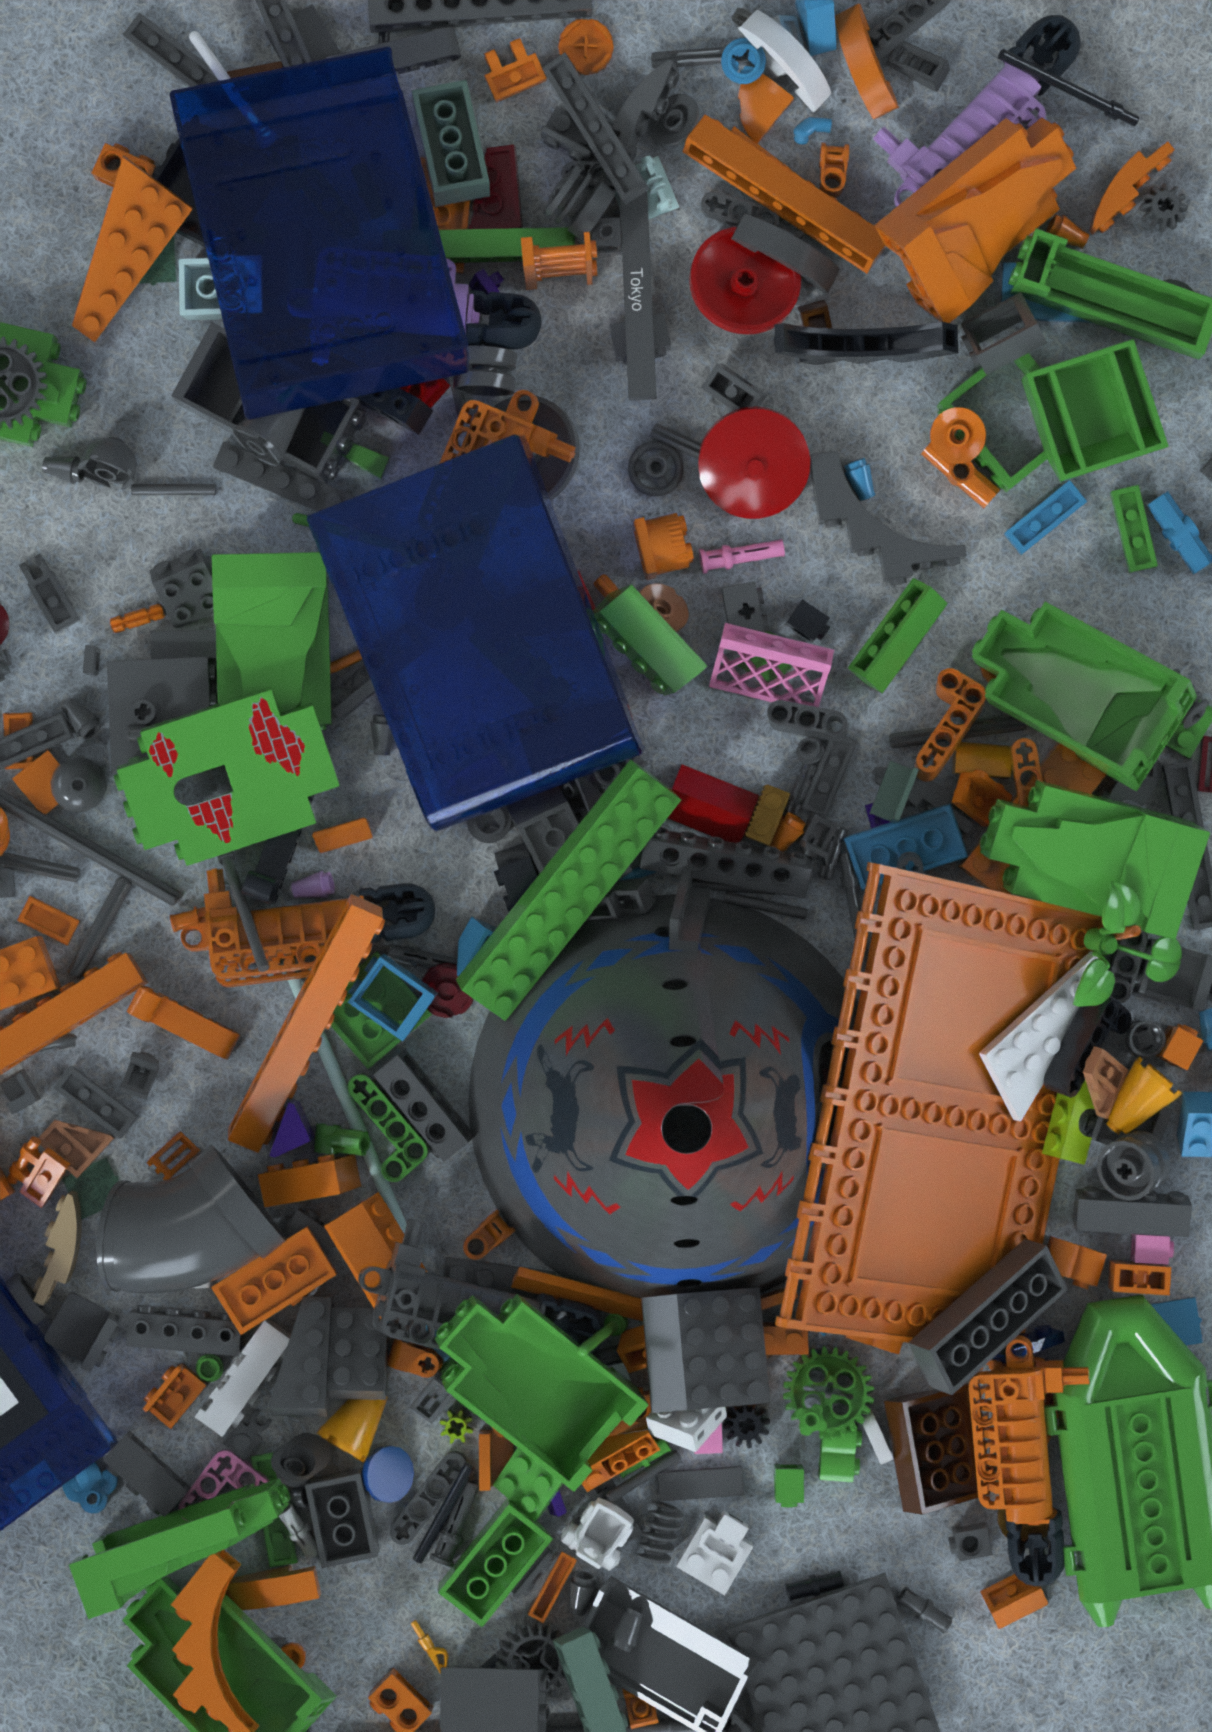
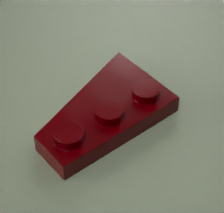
(503, 205)

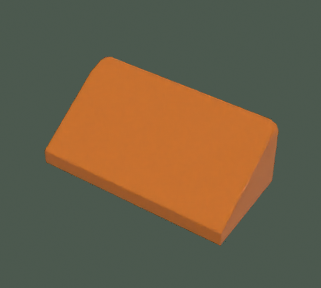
(342, 835)

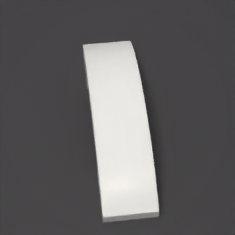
(790, 55)

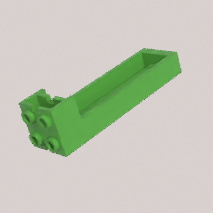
(1111, 295)

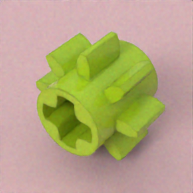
(458, 1417)

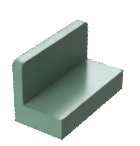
(893, 792)

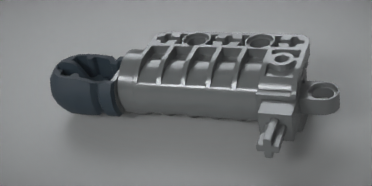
(432, 1299)

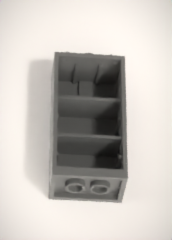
(213, 394)

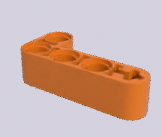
(946, 729)
(183, 1022)

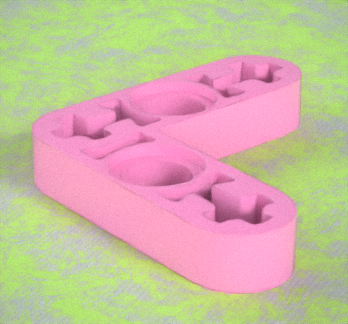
(231, 1475)

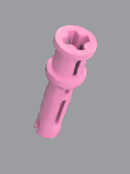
(727, 557)

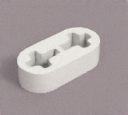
(876, 1438)

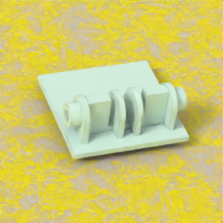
(660, 194)

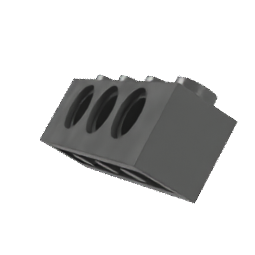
(423, 1090)

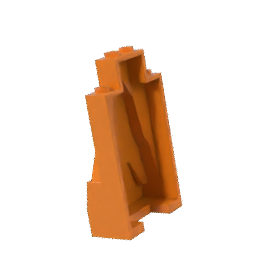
(976, 213)

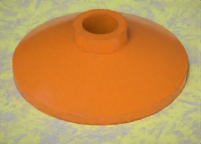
(948, 445)

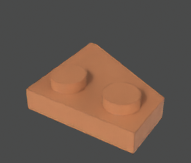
(75, 1144)

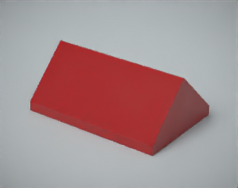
(712, 805)

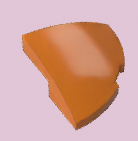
(761, 106)

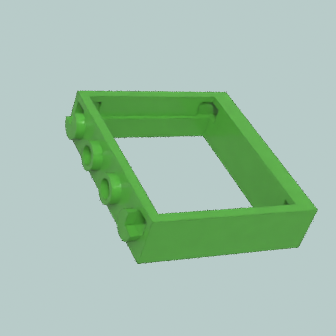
(985, 458)

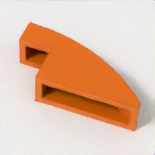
(274, 1587)

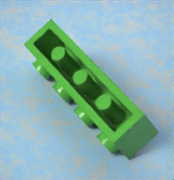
(897, 635)

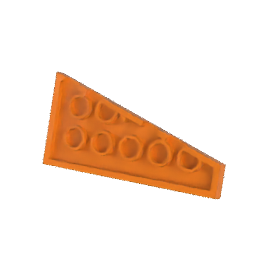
(132, 235)

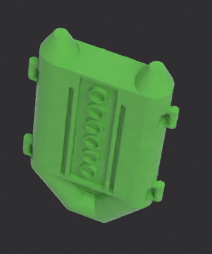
(1135, 1459)

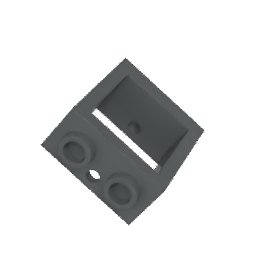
(995, 321)

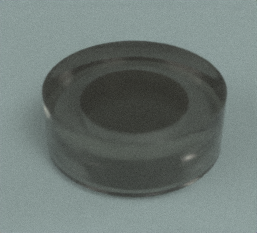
(740, 16)

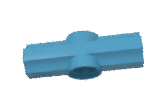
(1180, 532)

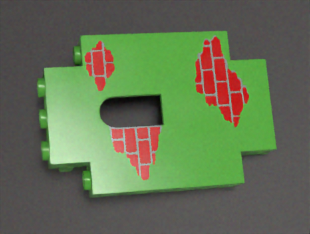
(270, 762)

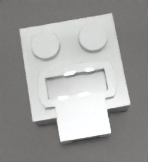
(686, 1427)
(716, 1551)

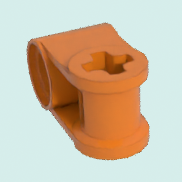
(833, 165)
(488, 1235)
(409, 1358)

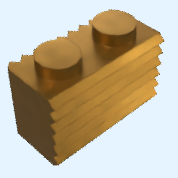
(767, 815)

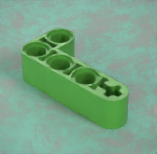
(384, 1123)

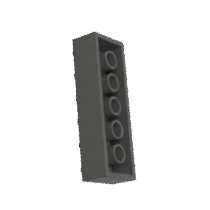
(988, 1316)

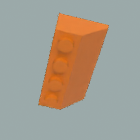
(366, 1238)

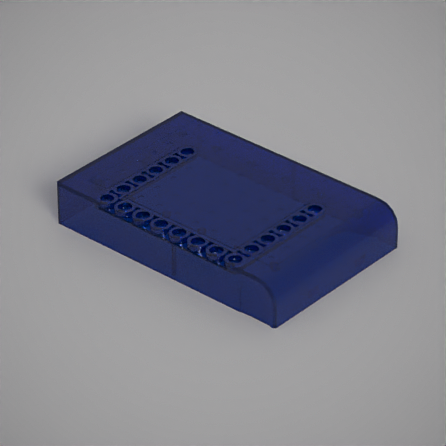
(319, 233)
(476, 633)

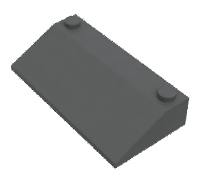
(673, 1662)

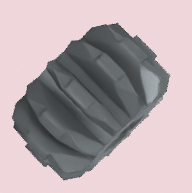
(1154, 201)

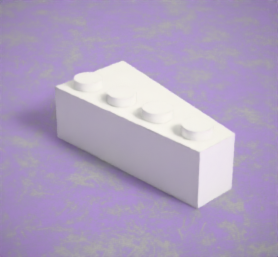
(244, 1377)

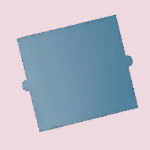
(1182, 1318)

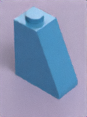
(817, 24)

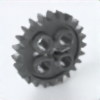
(20, 367)

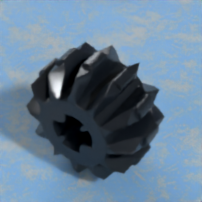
(750, 1432)

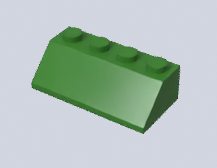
(647, 640)
(494, 1563)

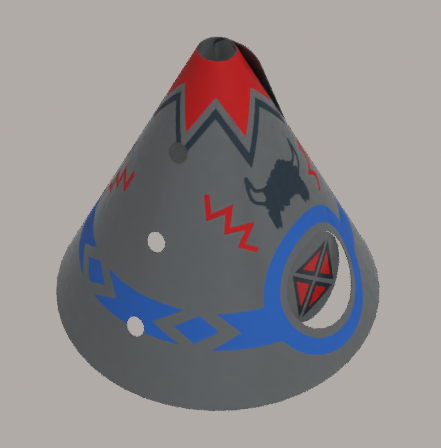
(586, 1071)

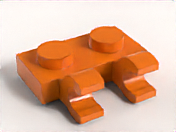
(514, 77)

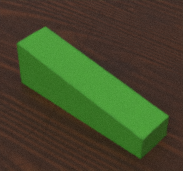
(362, 457)

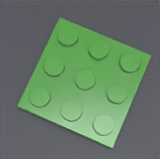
(362, 1034)

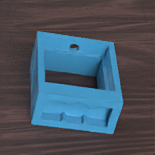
(360, 987)

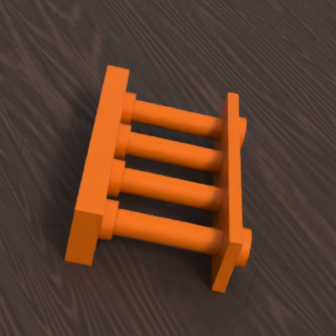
(558, 261)

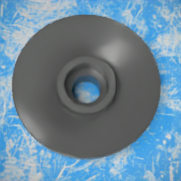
(676, 122)

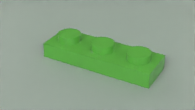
(1133, 529)

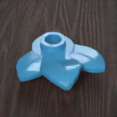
(91, 1482)

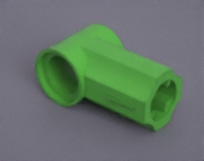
(340, 1140)

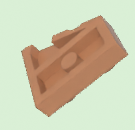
(1104, 1080)

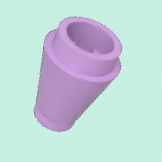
(314, 886)

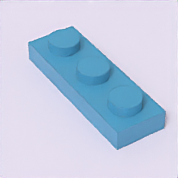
(1045, 517)

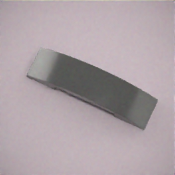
(787, 250)

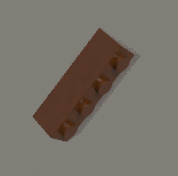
(933, 1449)

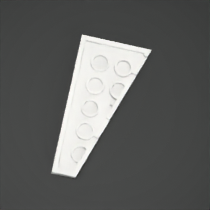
(1027, 1046)

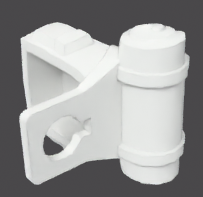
(599, 1534)

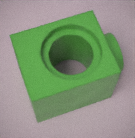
(789, 1484)

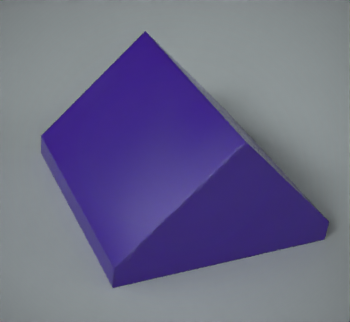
(293, 1131)

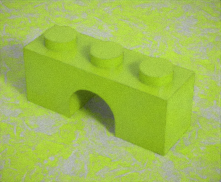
(1063, 1134)

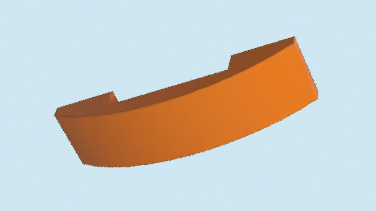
(863, 62)

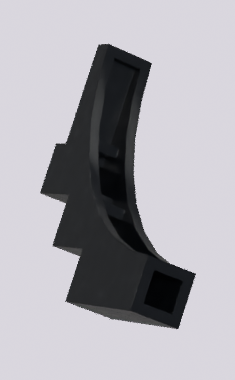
(862, 346)

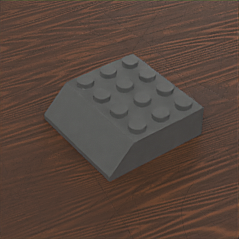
(705, 1350)

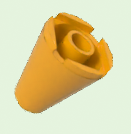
(1140, 1097)
(354, 1426)

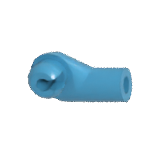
(809, 126)

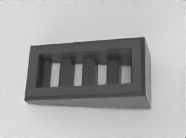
(932, 82)

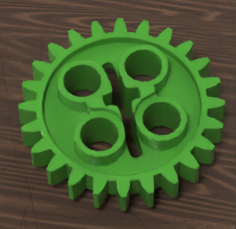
(832, 1367)

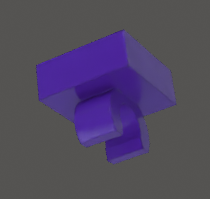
(486, 283)

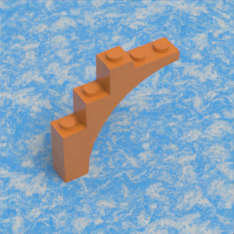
(198, 1647)

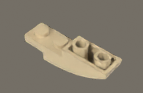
(65, 1238)

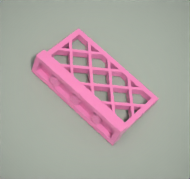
(775, 651)

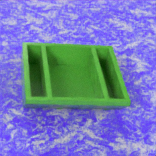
(1094, 411)

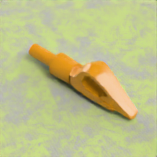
(428, 1646)

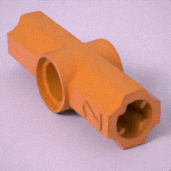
(974, 485)

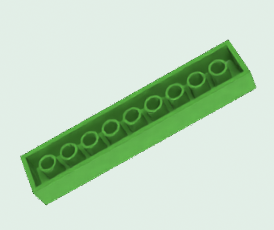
(568, 890)

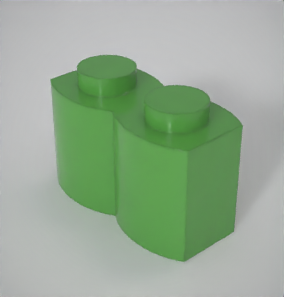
(838, 1458)

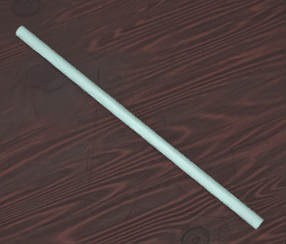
(353, 1116)

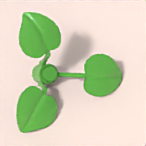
(1121, 910)

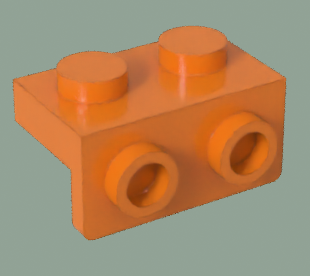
(977, 794)
(174, 1395)

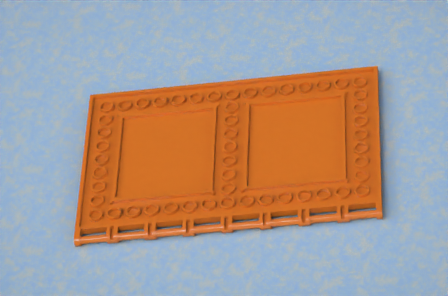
(923, 1155)

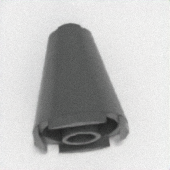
(268, 435)

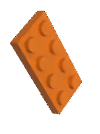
(275, 1281)

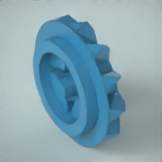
(730, 66)

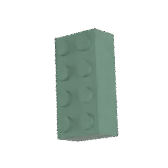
(451, 143)

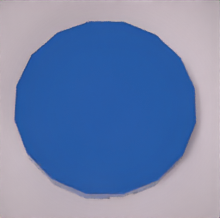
(388, 1474)

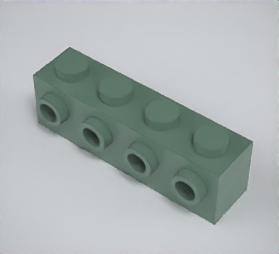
(589, 1682)

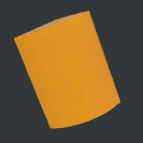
(987, 757)

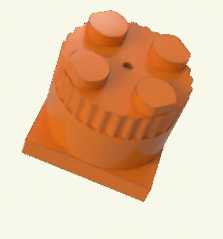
(662, 544)

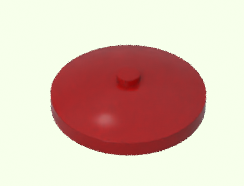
(740, 287)
(754, 462)

